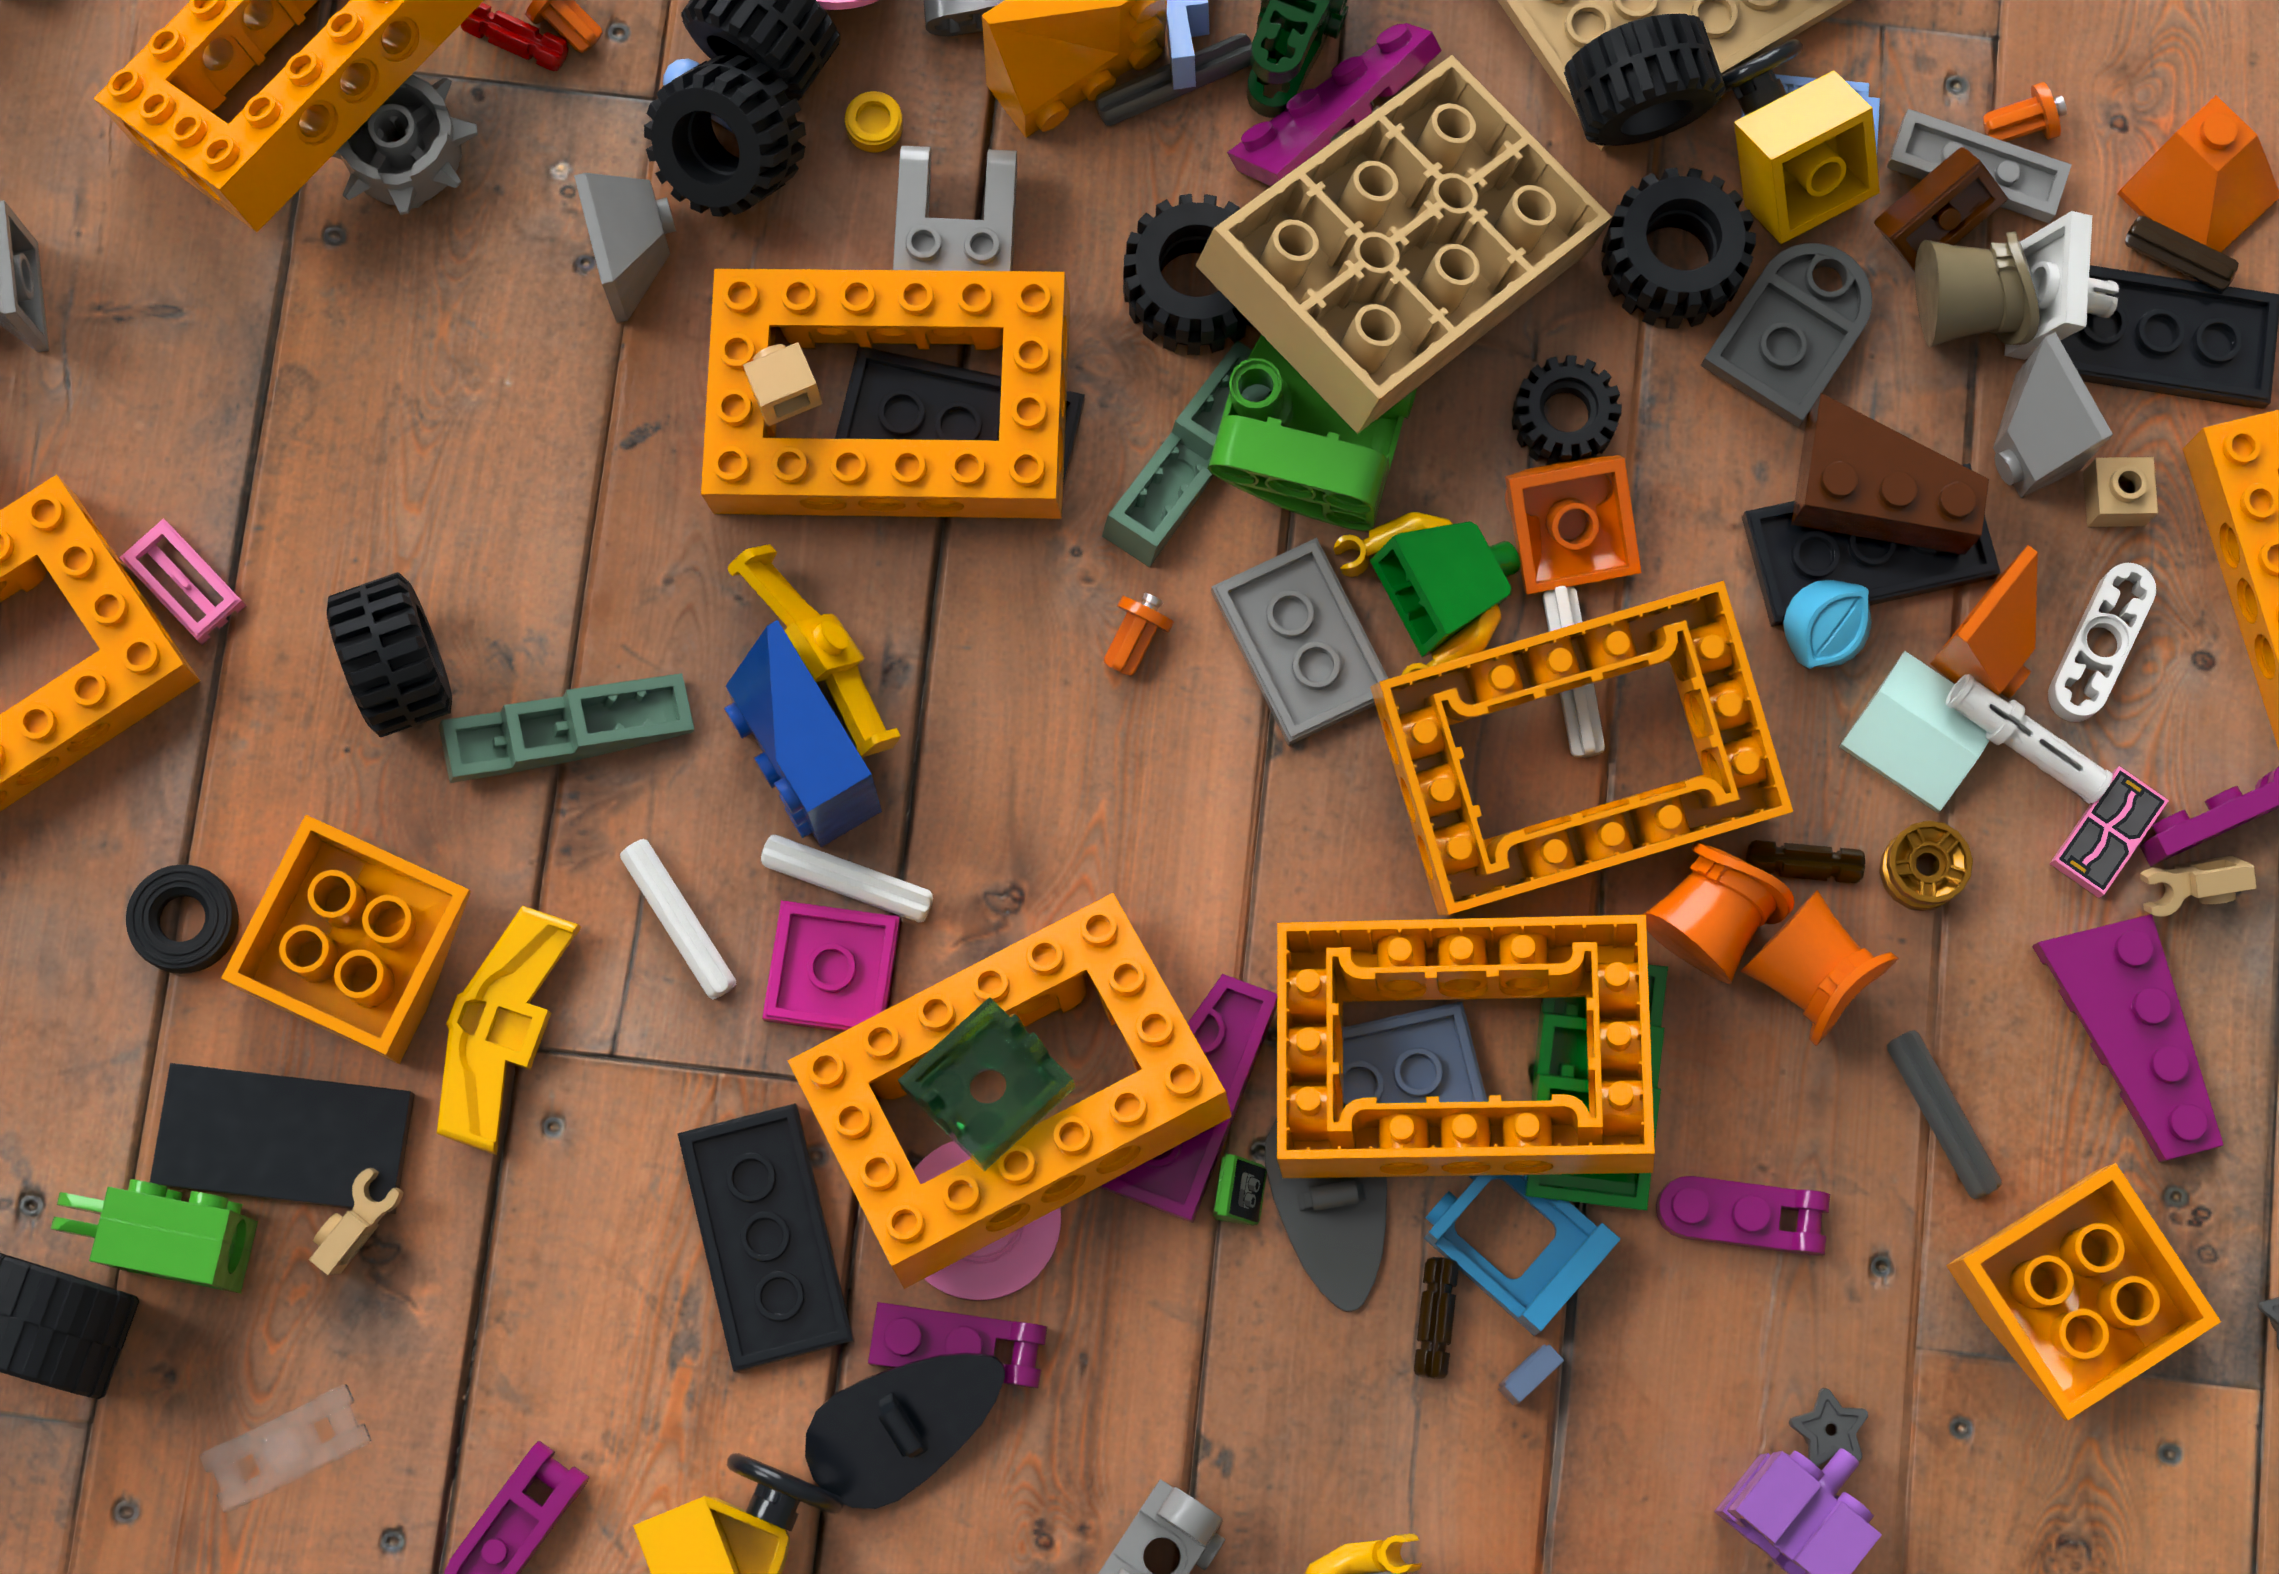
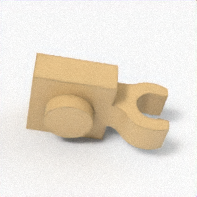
(2209, 880)
(344, 1236)

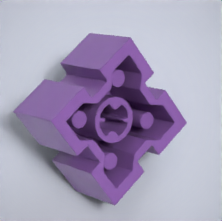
(1796, 1515)

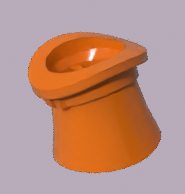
(1718, 911)
(1817, 965)

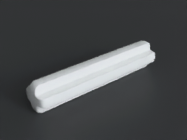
(1578, 704)
(847, 878)
(678, 919)

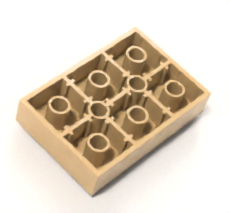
(1402, 242)

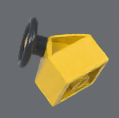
(1803, 149)
(725, 1539)

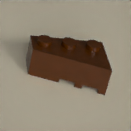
(1884, 485)

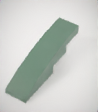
(566, 728)

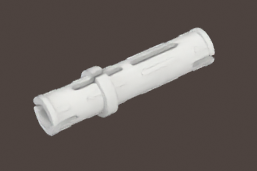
(2009, 725)

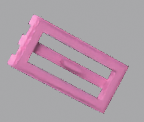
(214, 616)

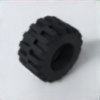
(784, 35)
(1644, 79)
(693, 156)
(1690, 206)
(1159, 306)
(389, 654)

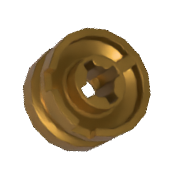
(1949, 871)

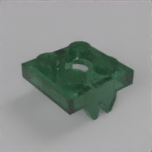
(983, 1043)

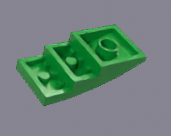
(1563, 1069)

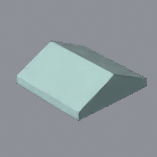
(1915, 736)

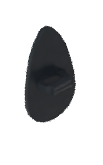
(900, 1426)

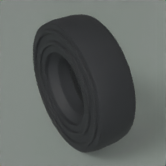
(156, 892)

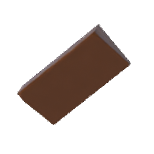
(1942, 206)

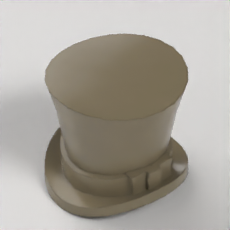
(1975, 292)

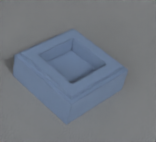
(1530, 1373)

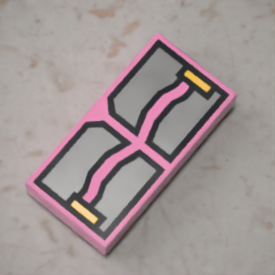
(2109, 833)

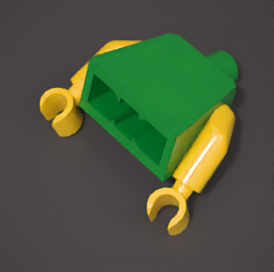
(1439, 581)

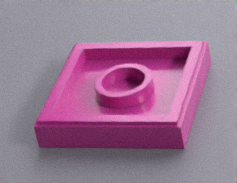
(830, 966)

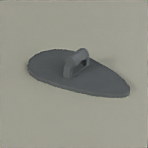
(1332, 1227)

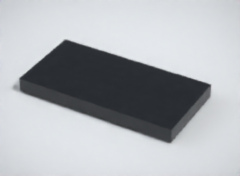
(2181, 340)
(929, 401)
(1796, 556)
(279, 1136)
(765, 1237)

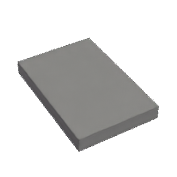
(1301, 640)

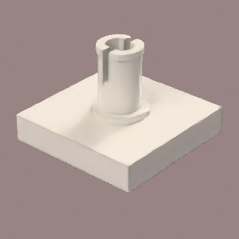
(2060, 275)

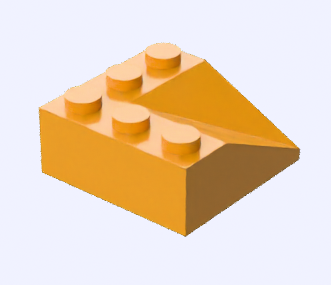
(1062, 51)
(349, 939)
(2084, 1291)

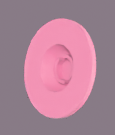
(1002, 1265)

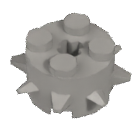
(418, 163)

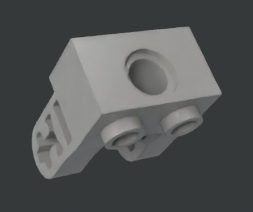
(954, 243)
(1172, 1516)

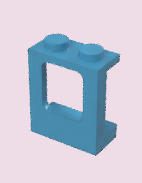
(1552, 1276)

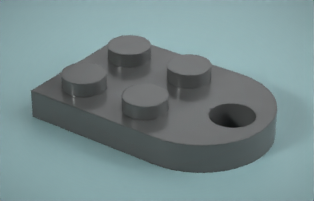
(1791, 332)

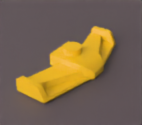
(822, 647)
(498, 1026)

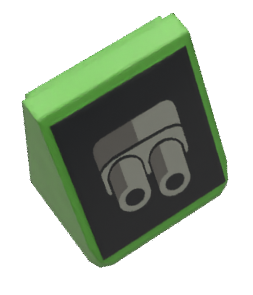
(1239, 1191)

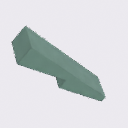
(1178, 470)

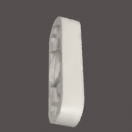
(2133, 612)

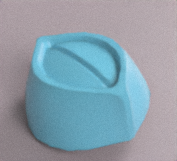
(1828, 623)

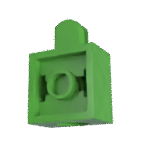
(166, 1238)

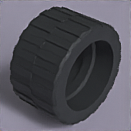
(61, 1327)

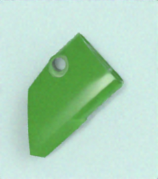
(1300, 449)

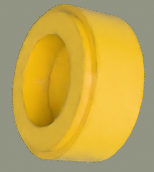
(873, 121)

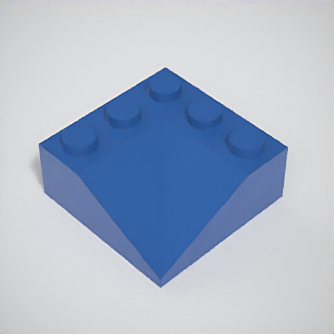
(801, 740)

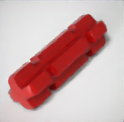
(516, 37)

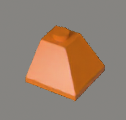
(2206, 179)
(1997, 631)

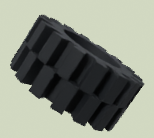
(1572, 379)

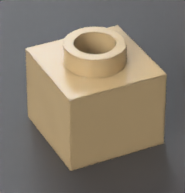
(782, 382)
(2111, 506)

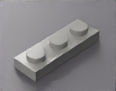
(2026, 177)

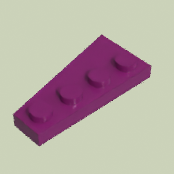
(1342, 101)
(2132, 1014)
(1231, 1033)

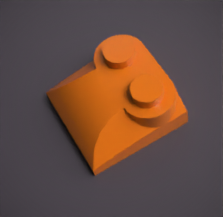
(1573, 523)

